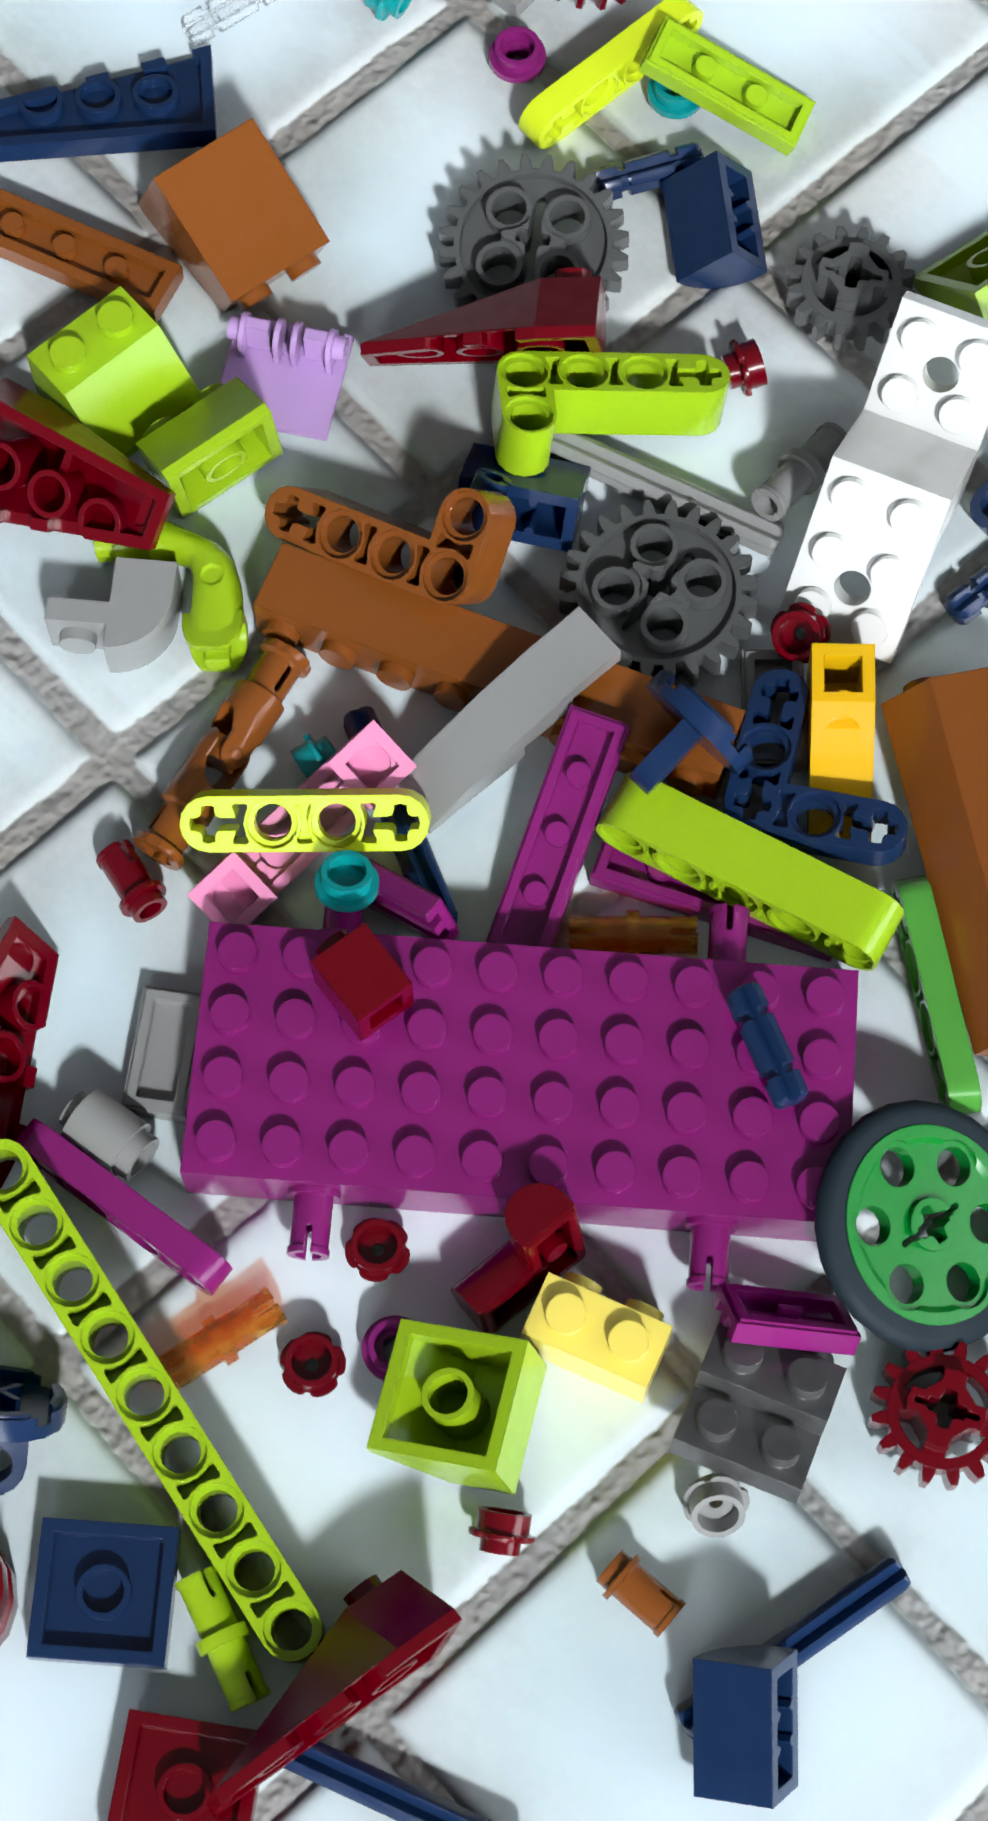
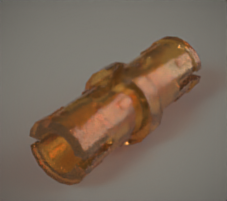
(634, 933)
(222, 1338)

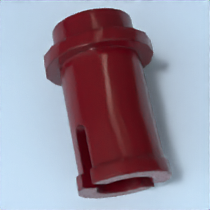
(139, 893)

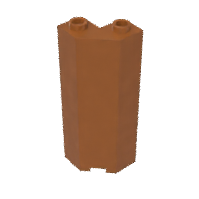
(943, 765)

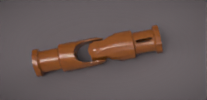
(235, 732)

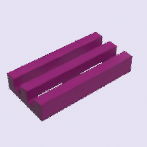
(412, 906)
(786, 1319)

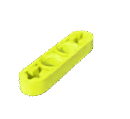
(600, 76)
(306, 829)

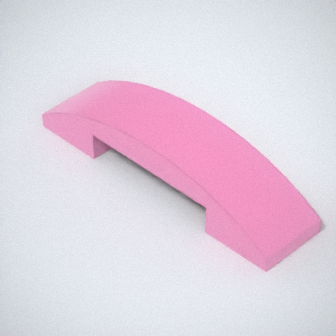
(250, 881)

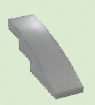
(509, 715)

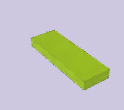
(726, 86)

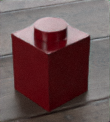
(361, 980)

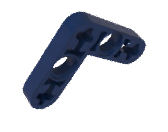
(786, 802)

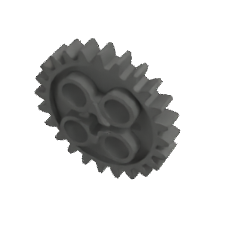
(482, 242)
(703, 624)

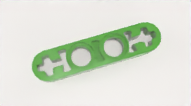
(936, 996)

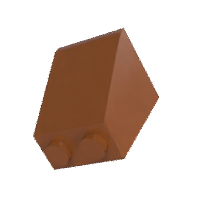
(235, 218)

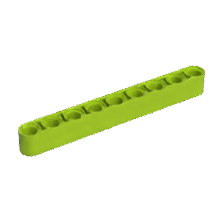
(158, 1430)

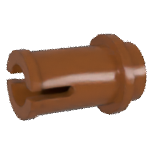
(640, 1592)

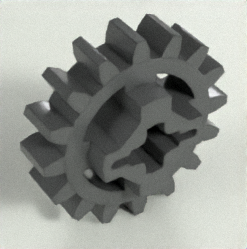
(848, 287)

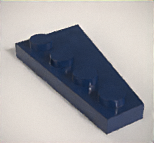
(127, 114)

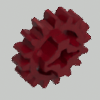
(916, 1406)

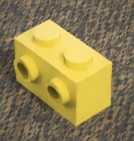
(597, 1335)

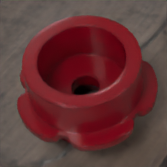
(745, 366)
(784, 631)
(373, 1232)
(307, 1347)
(502, 1530)

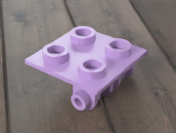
(290, 370)

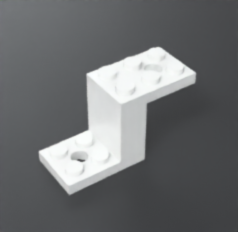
(896, 477)

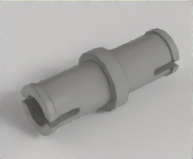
(798, 473)

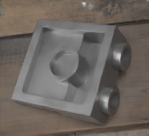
(758, 1413)

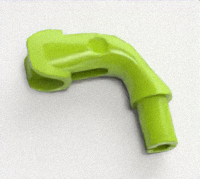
(217, 621)

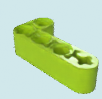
(600, 394)

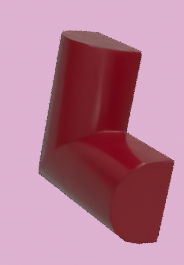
(542, 1240)

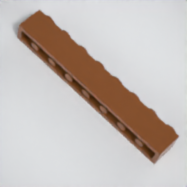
(452, 654)

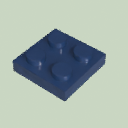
(104, 1593)

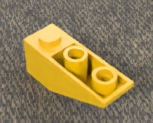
(840, 725)

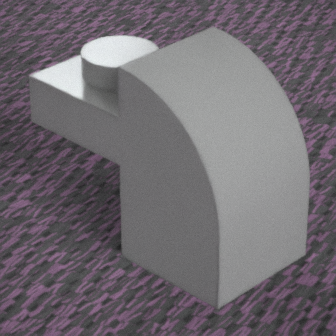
(131, 625)

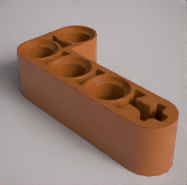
(384, 536)

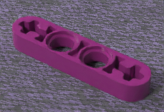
(124, 1208)

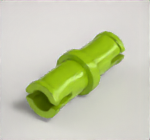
(222, 1639)

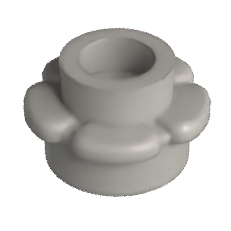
(716, 1505)

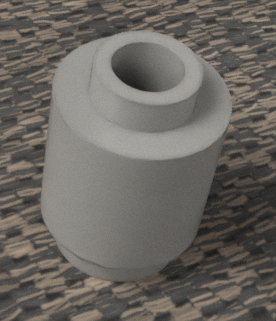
(109, 1133)

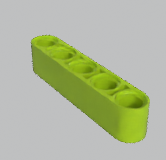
(753, 871)

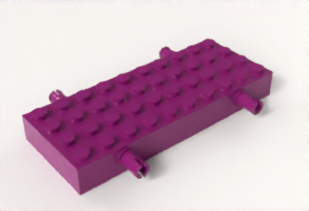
(514, 1074)

